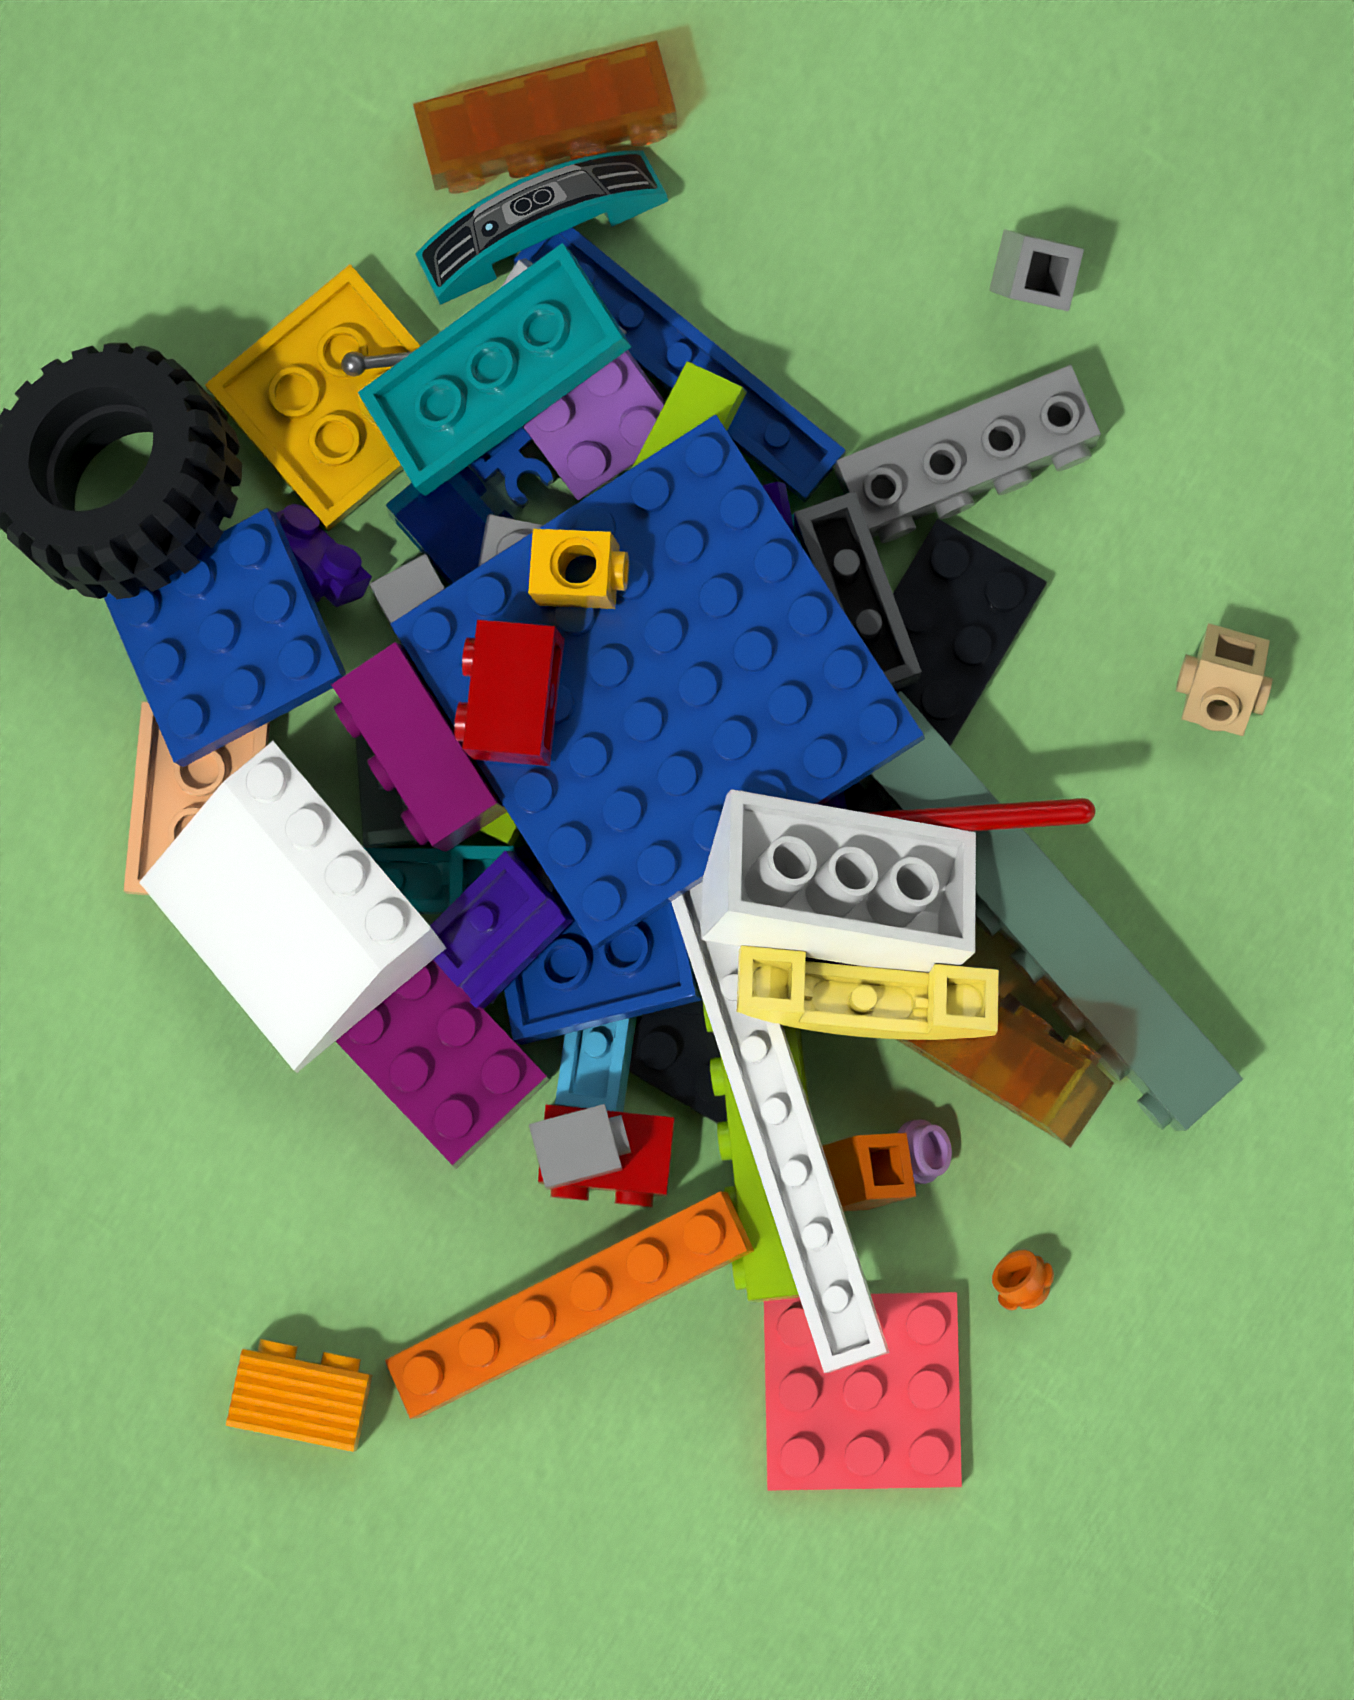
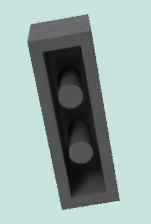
(848, 562)

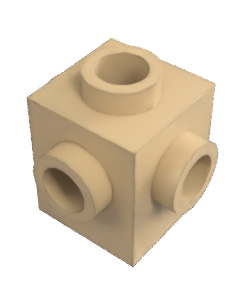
(1225, 680)

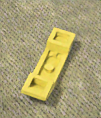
(866, 1000)

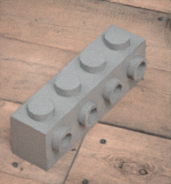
(970, 453)

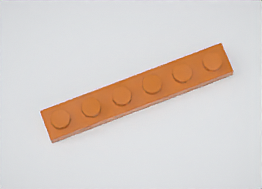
(569, 1305)

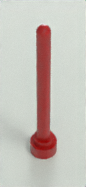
(1002, 815)

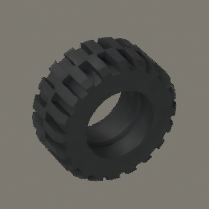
(167, 511)

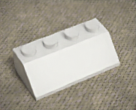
(839, 884)

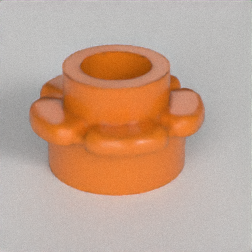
(1022, 1280)

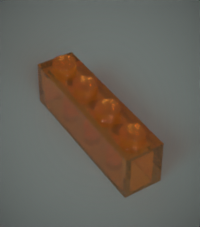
(546, 117)
(1027, 1072)

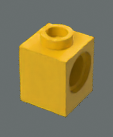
(553, 552)

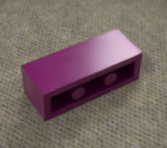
(416, 749)

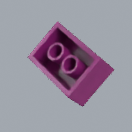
(443, 1063)

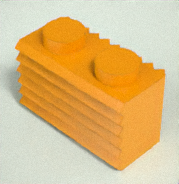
(300, 1397)

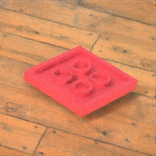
(872, 1421)

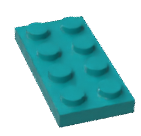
(494, 369)

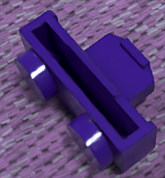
(327, 566)

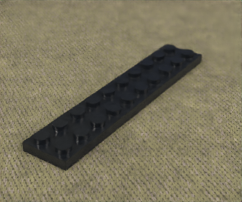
(961, 617)

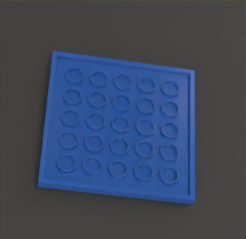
(698, 683)

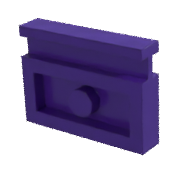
(497, 928)

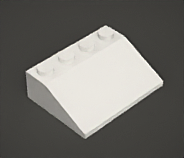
(289, 908)

